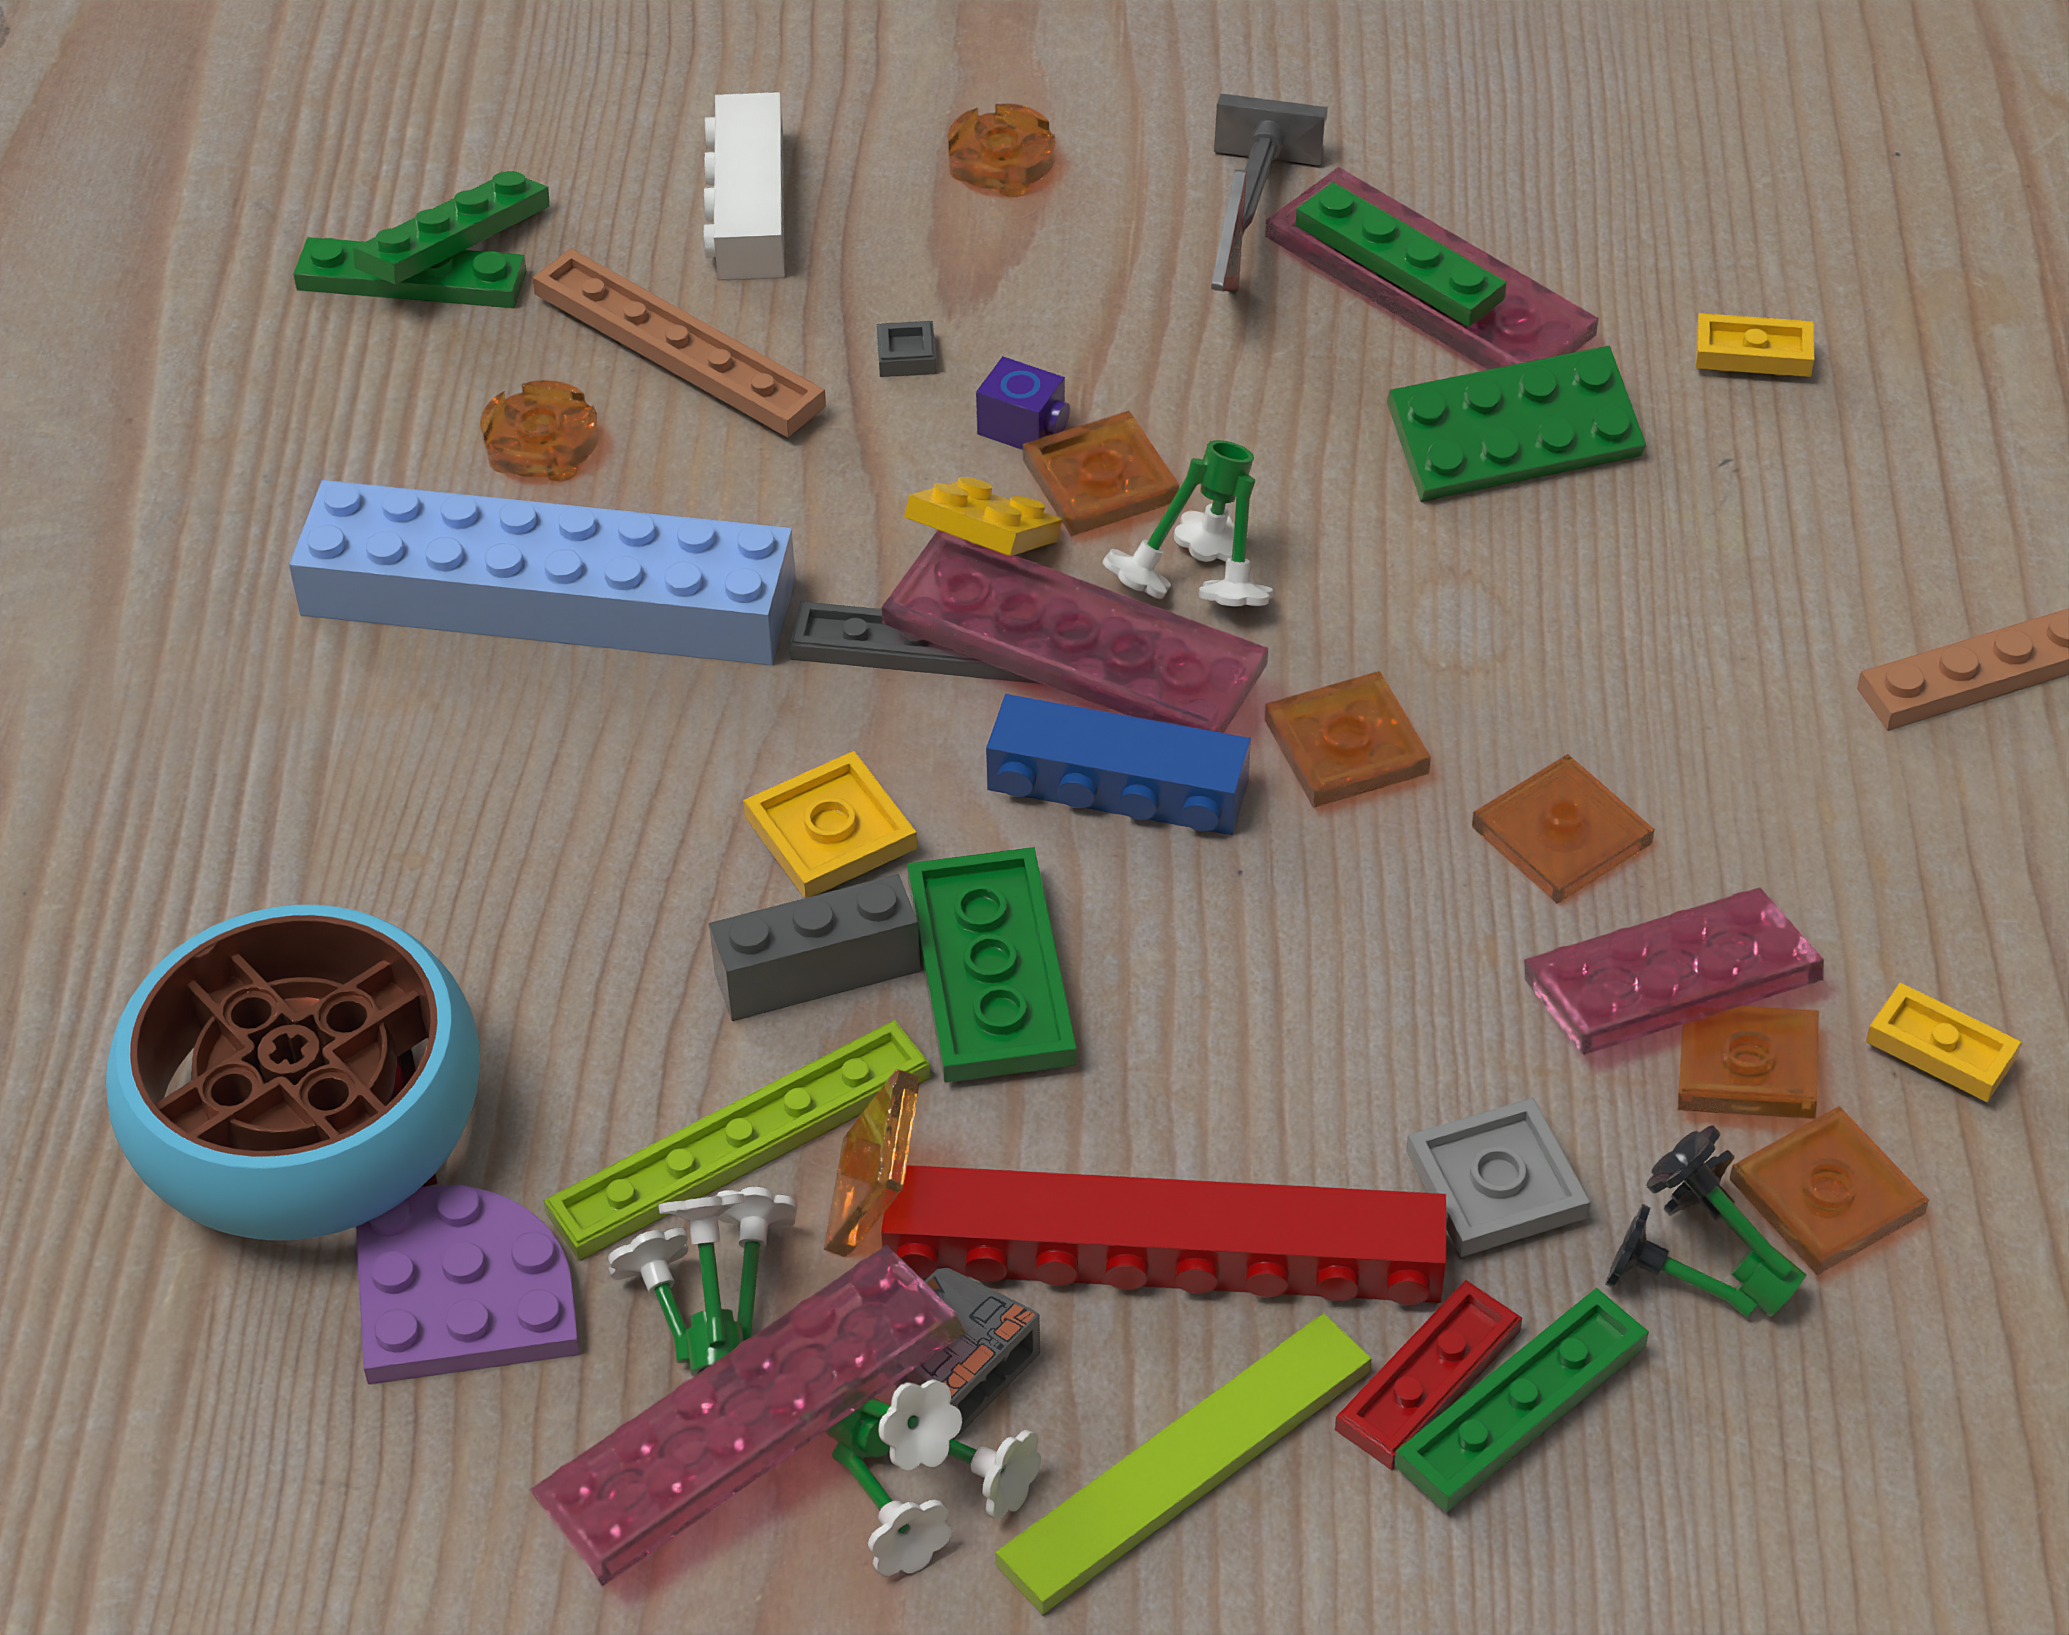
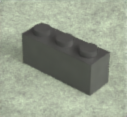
(815, 947)

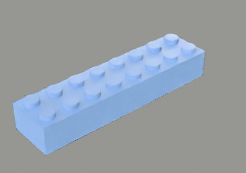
(545, 572)

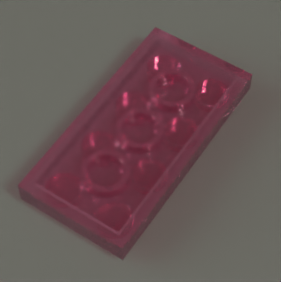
(1673, 970)

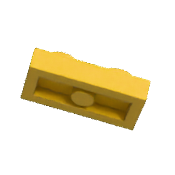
(1754, 345)
(1943, 1042)

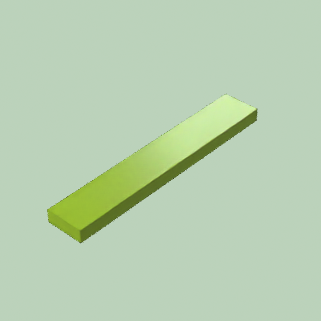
(732, 1140)
(1181, 1463)

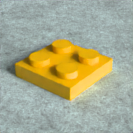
(977, 515)
(830, 824)

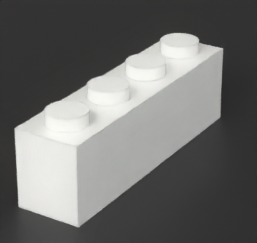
(747, 186)

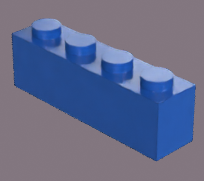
(1118, 764)

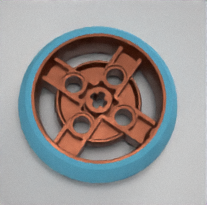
(292, 1072)

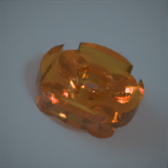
(978, 153)
(551, 453)

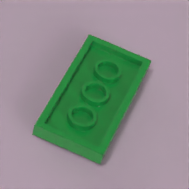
(1515, 423)
(991, 965)

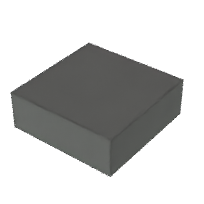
(906, 348)

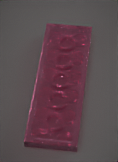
(1520, 329)
(1074, 635)
(746, 1413)

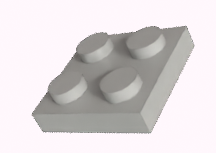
(1498, 1176)

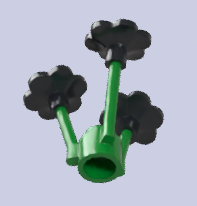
(1763, 1273)

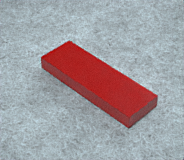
(1428, 1372)

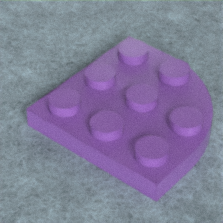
(461, 1286)

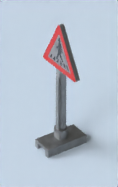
(1265, 133)

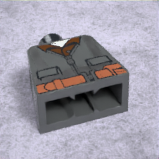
(992, 1353)

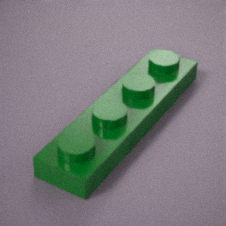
(451, 227)
(1401, 254)
(464, 278)
(1520, 1399)

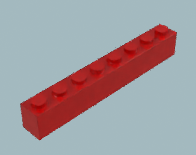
(1170, 1234)

